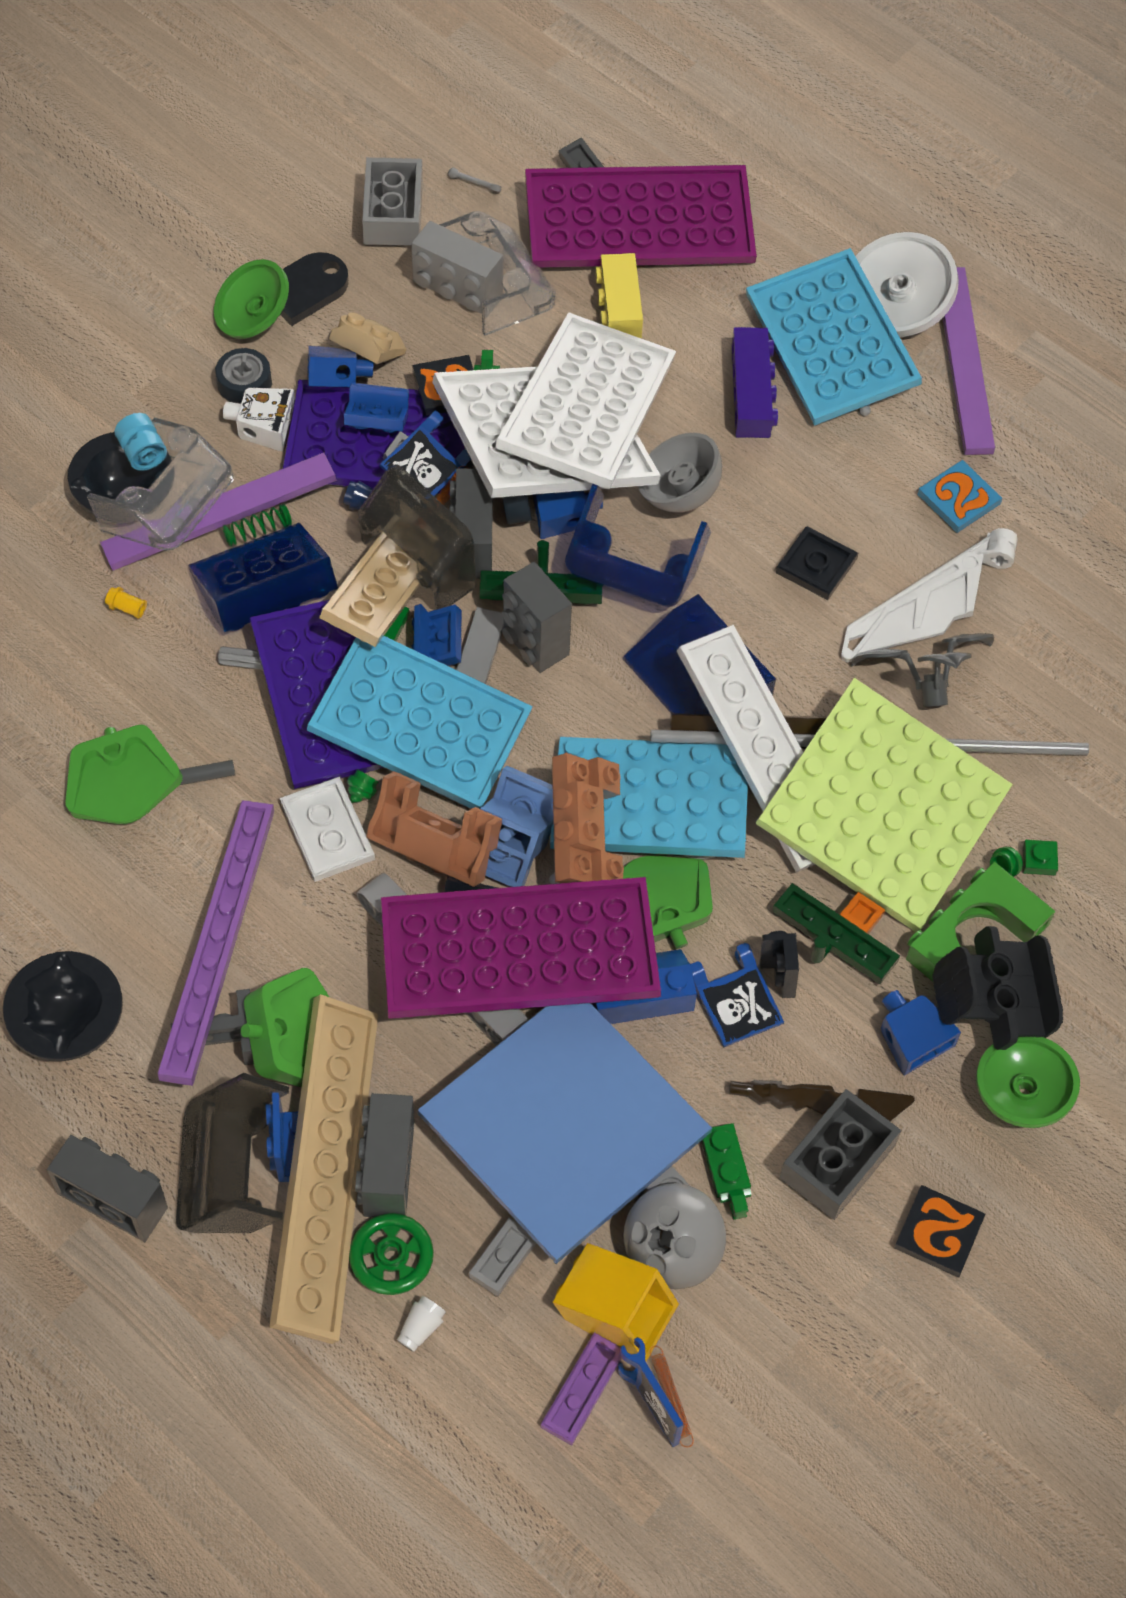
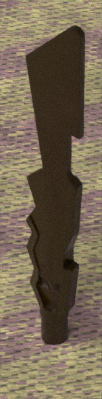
(817, 1097)

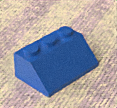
(677, 993)

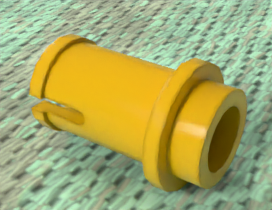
(118, 599)

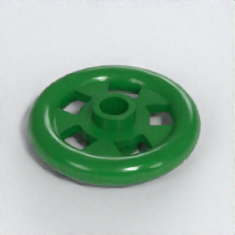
(391, 1225)

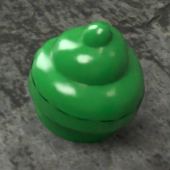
(361, 786)
(1008, 859)

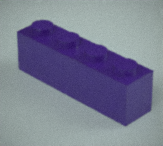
(752, 382)

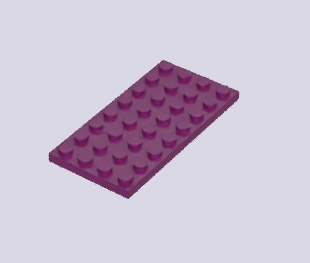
(650, 211)
(519, 947)

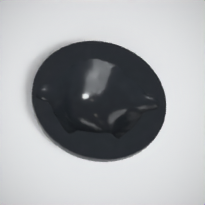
(105, 470)
(62, 1006)

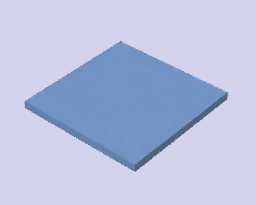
(564, 1124)

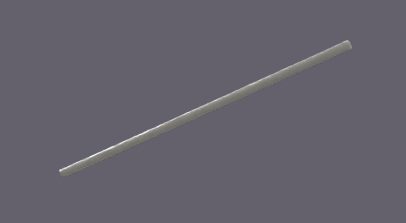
(966, 745)

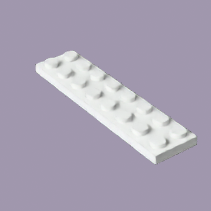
(744, 715)

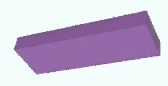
(582, 1389)

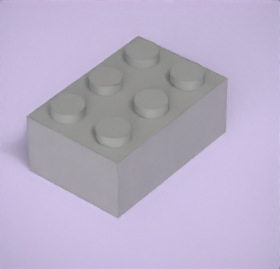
(392, 201)
(456, 266)

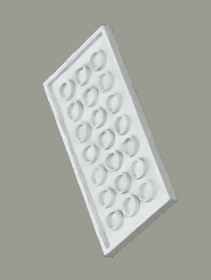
(586, 401)

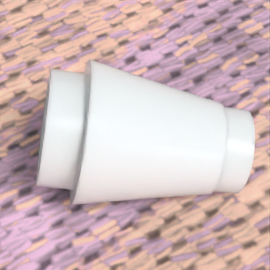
(421, 1323)

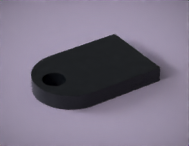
(311, 286)

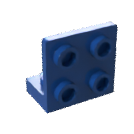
(281, 1137)

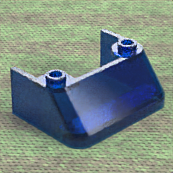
(590, 560)

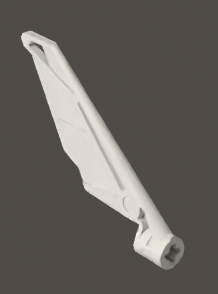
(932, 602)

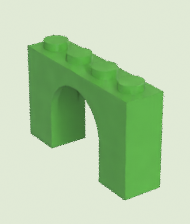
(992, 896)

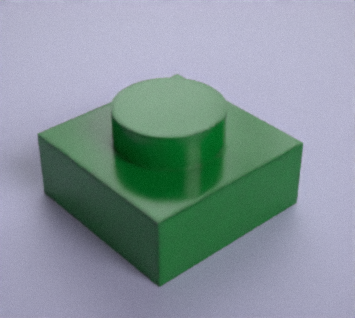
(1040, 857)

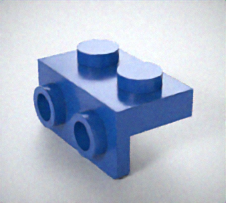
(377, 407)
(438, 633)

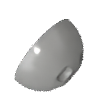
(688, 471)
(689, 1227)

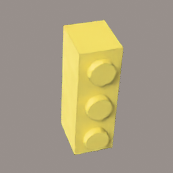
(620, 293)

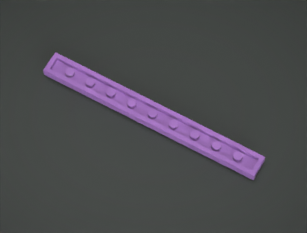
(216, 944)

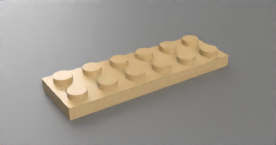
(373, 592)

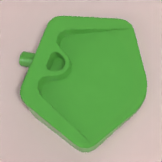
(119, 776)
(676, 893)
(280, 1024)

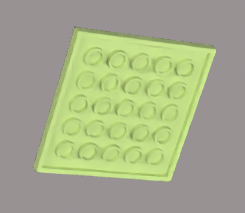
(885, 805)

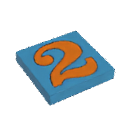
(959, 496)

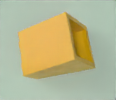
(616, 1299)

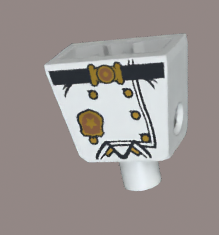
(263, 416)

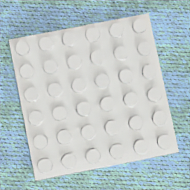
(479, 409)

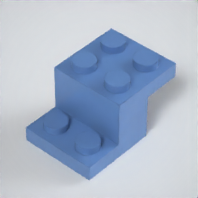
(526, 825)

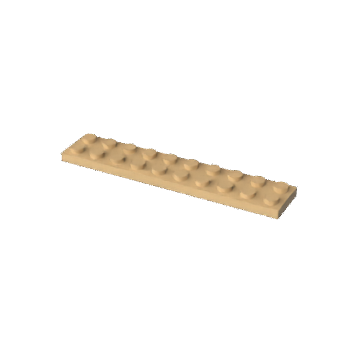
(324, 1172)

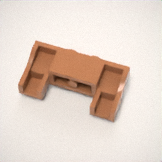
(579, 818)
(429, 837)

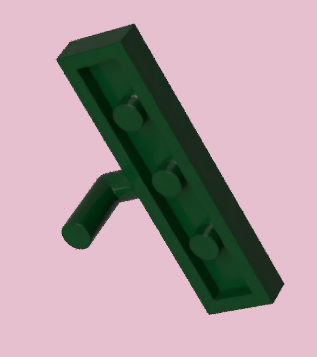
(574, 588)
(835, 934)

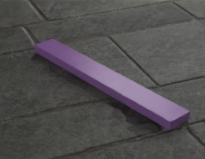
(967, 373)
(236, 505)

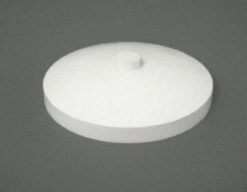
(911, 279)

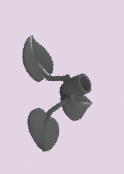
(934, 685)

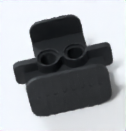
(1003, 984)

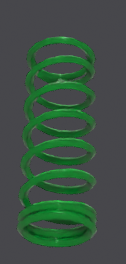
(284, 517)

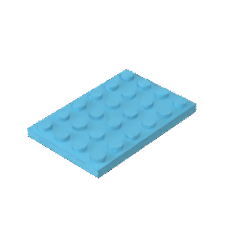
(833, 336)
(420, 719)
(670, 797)

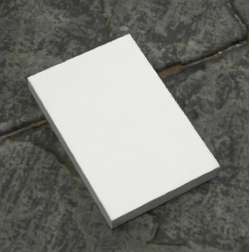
(327, 829)

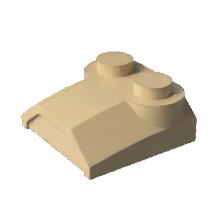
(368, 338)

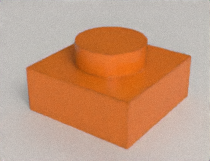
(863, 912)

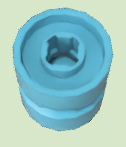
(140, 441)

